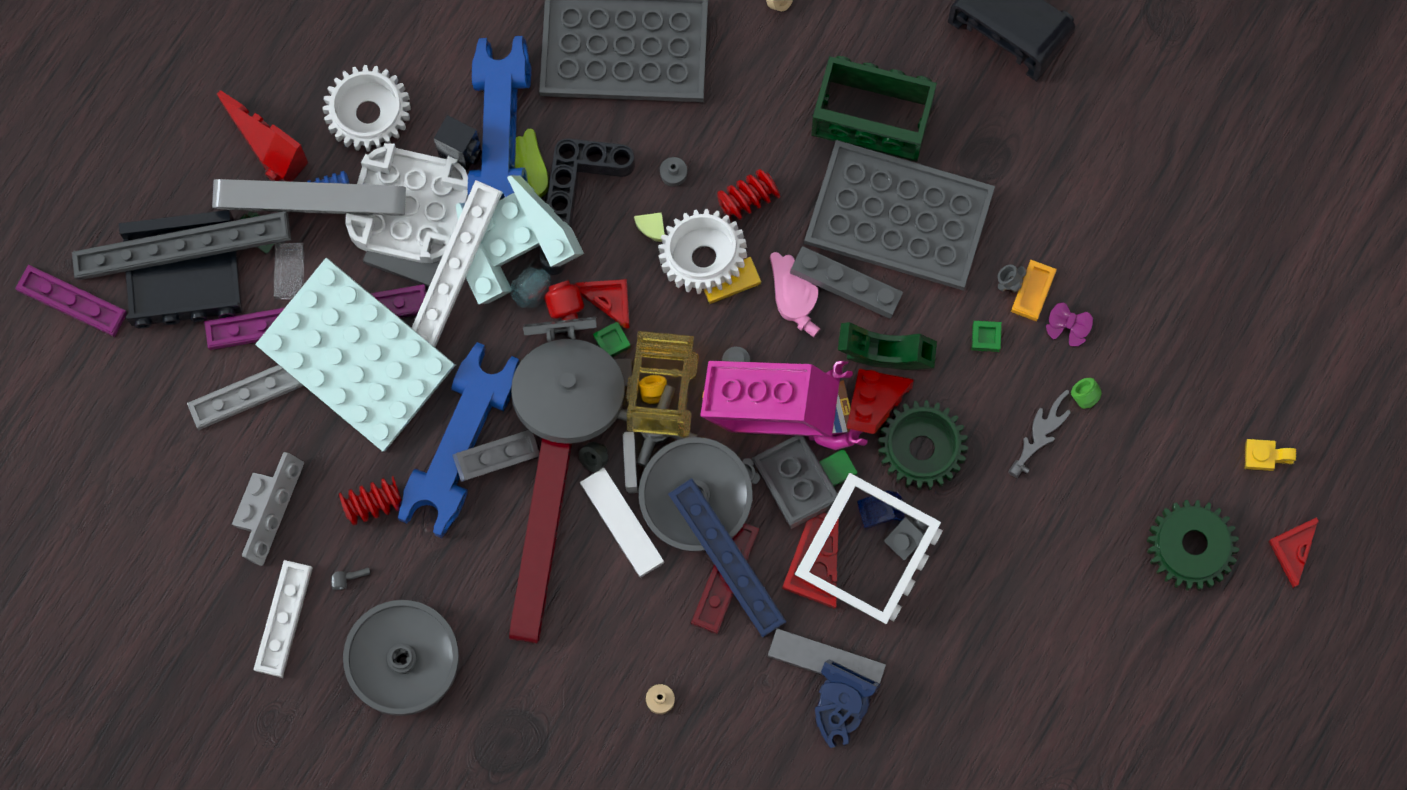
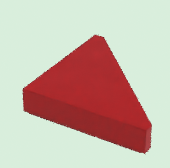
(609, 297)
(1293, 549)

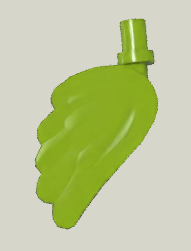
(530, 158)

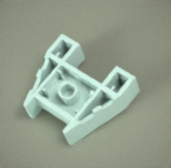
(516, 227)

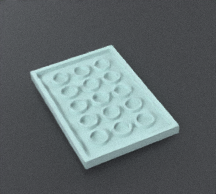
(355, 354)

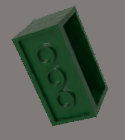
(867, 133)

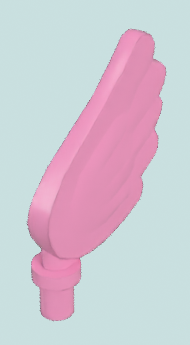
(793, 295)

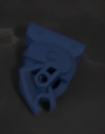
(842, 696)

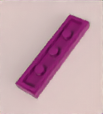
(71, 300)

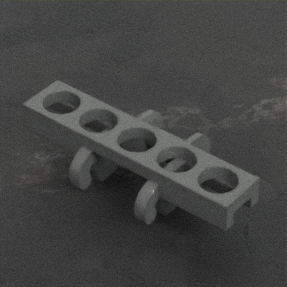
(561, 326)

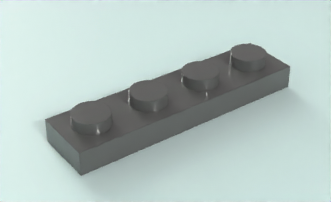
(846, 282)

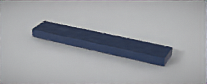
(727, 557)

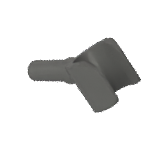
(340, 578)

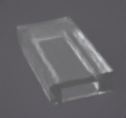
(288, 269)

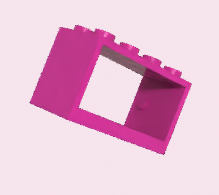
(770, 398)

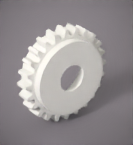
(361, 88)
(698, 232)

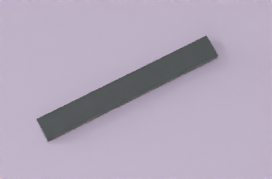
(181, 245)

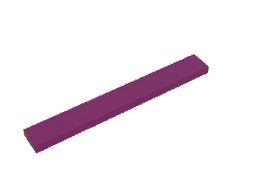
(252, 326)

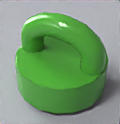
(1086, 393)

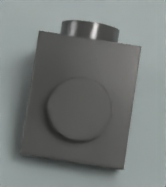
(906, 536)

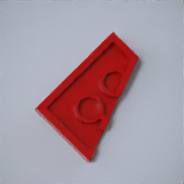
(875, 398)
(823, 567)

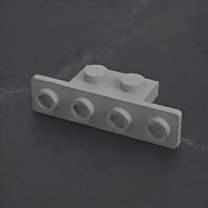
(265, 506)

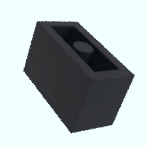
(458, 142)

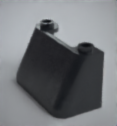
(1024, 28)

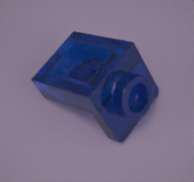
(878, 512)

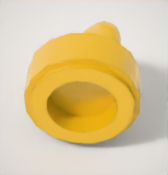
(652, 388)

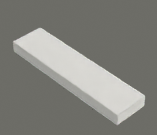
(622, 522)
(283, 618)

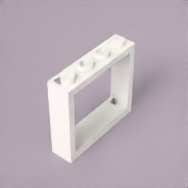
(917, 561)

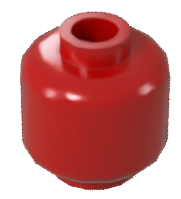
(564, 301)

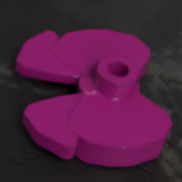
(1062, 317)

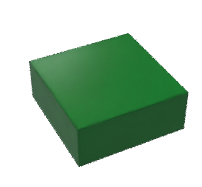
(986, 336)
(612, 339)
(838, 467)

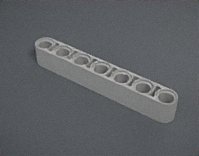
(309, 197)

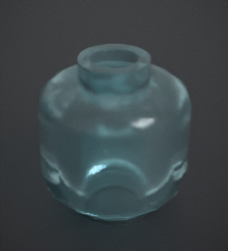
(530, 287)

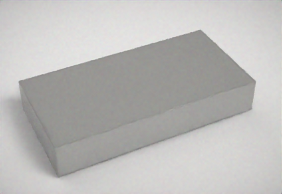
(630, 462)

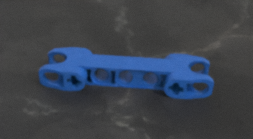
(500, 85)
(439, 484)

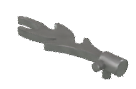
(1039, 431)

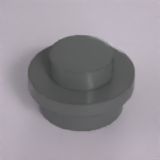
(736, 354)

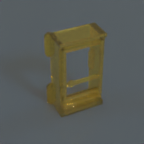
(662, 420)

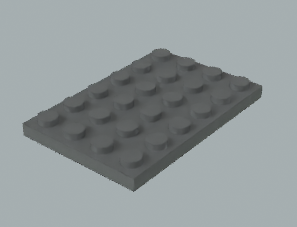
(624, 49)
(899, 215)

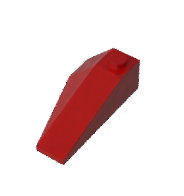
(275, 149)

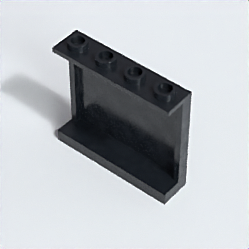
(182, 288)

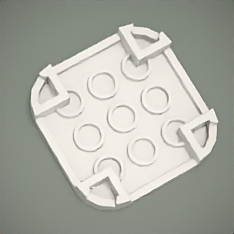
(430, 204)

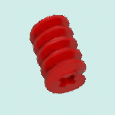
(747, 194)
(371, 501)

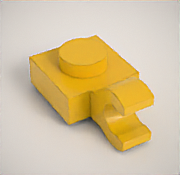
(1263, 455)

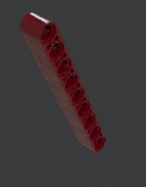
(540, 541)

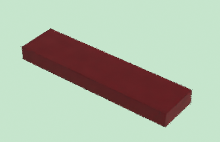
(717, 593)

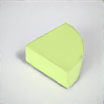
(651, 225)

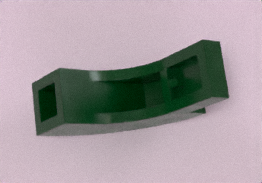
(887, 351)

